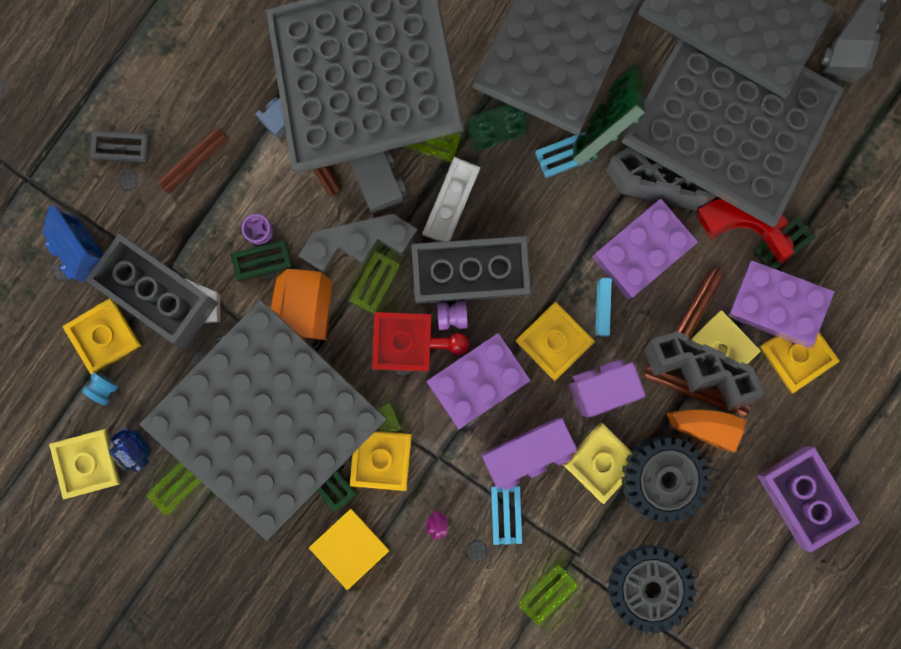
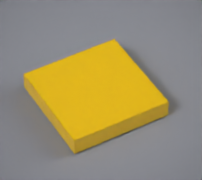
(102, 336)
(554, 341)
(797, 363)
(382, 461)
(349, 549)

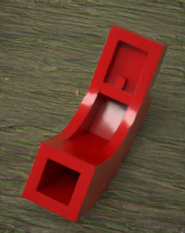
(722, 216)

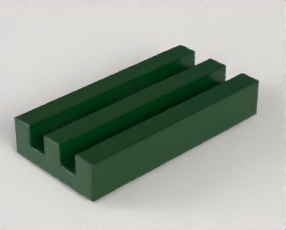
(803, 229)
(263, 271)
(343, 499)

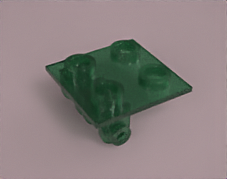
(496, 126)

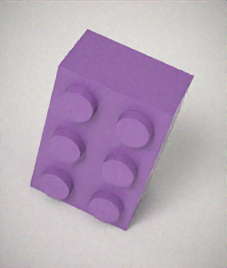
(644, 249)
(781, 304)
(478, 381)
(606, 390)
(529, 453)
(808, 498)

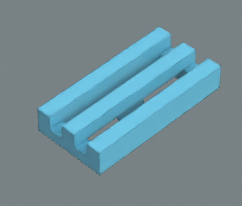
(551, 148)
(603, 307)
(517, 504)

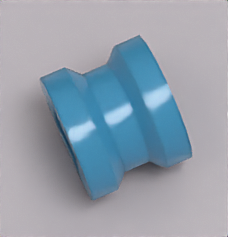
(100, 388)

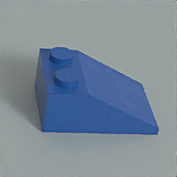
(71, 242)

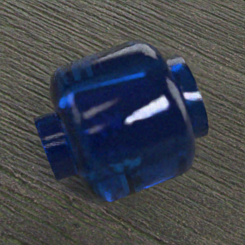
(129, 450)

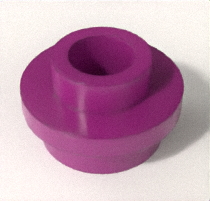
(436, 525)

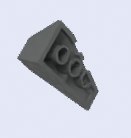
(856, 44)

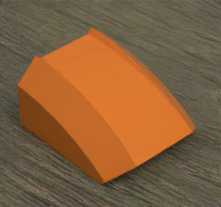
(304, 302)
(711, 427)

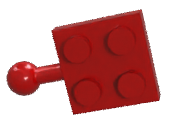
(405, 342)

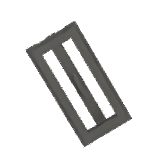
(143, 148)

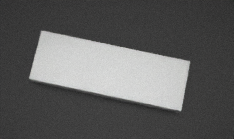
(451, 200)

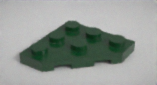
(622, 108)

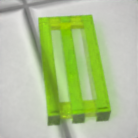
(436, 153)
(363, 304)
(159, 502)
(556, 602)

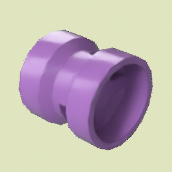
(257, 225)
(452, 315)

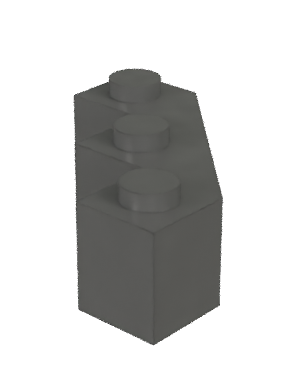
(639, 179)
(358, 240)
(705, 368)

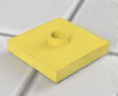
(727, 338)
(599, 462)
(84, 464)

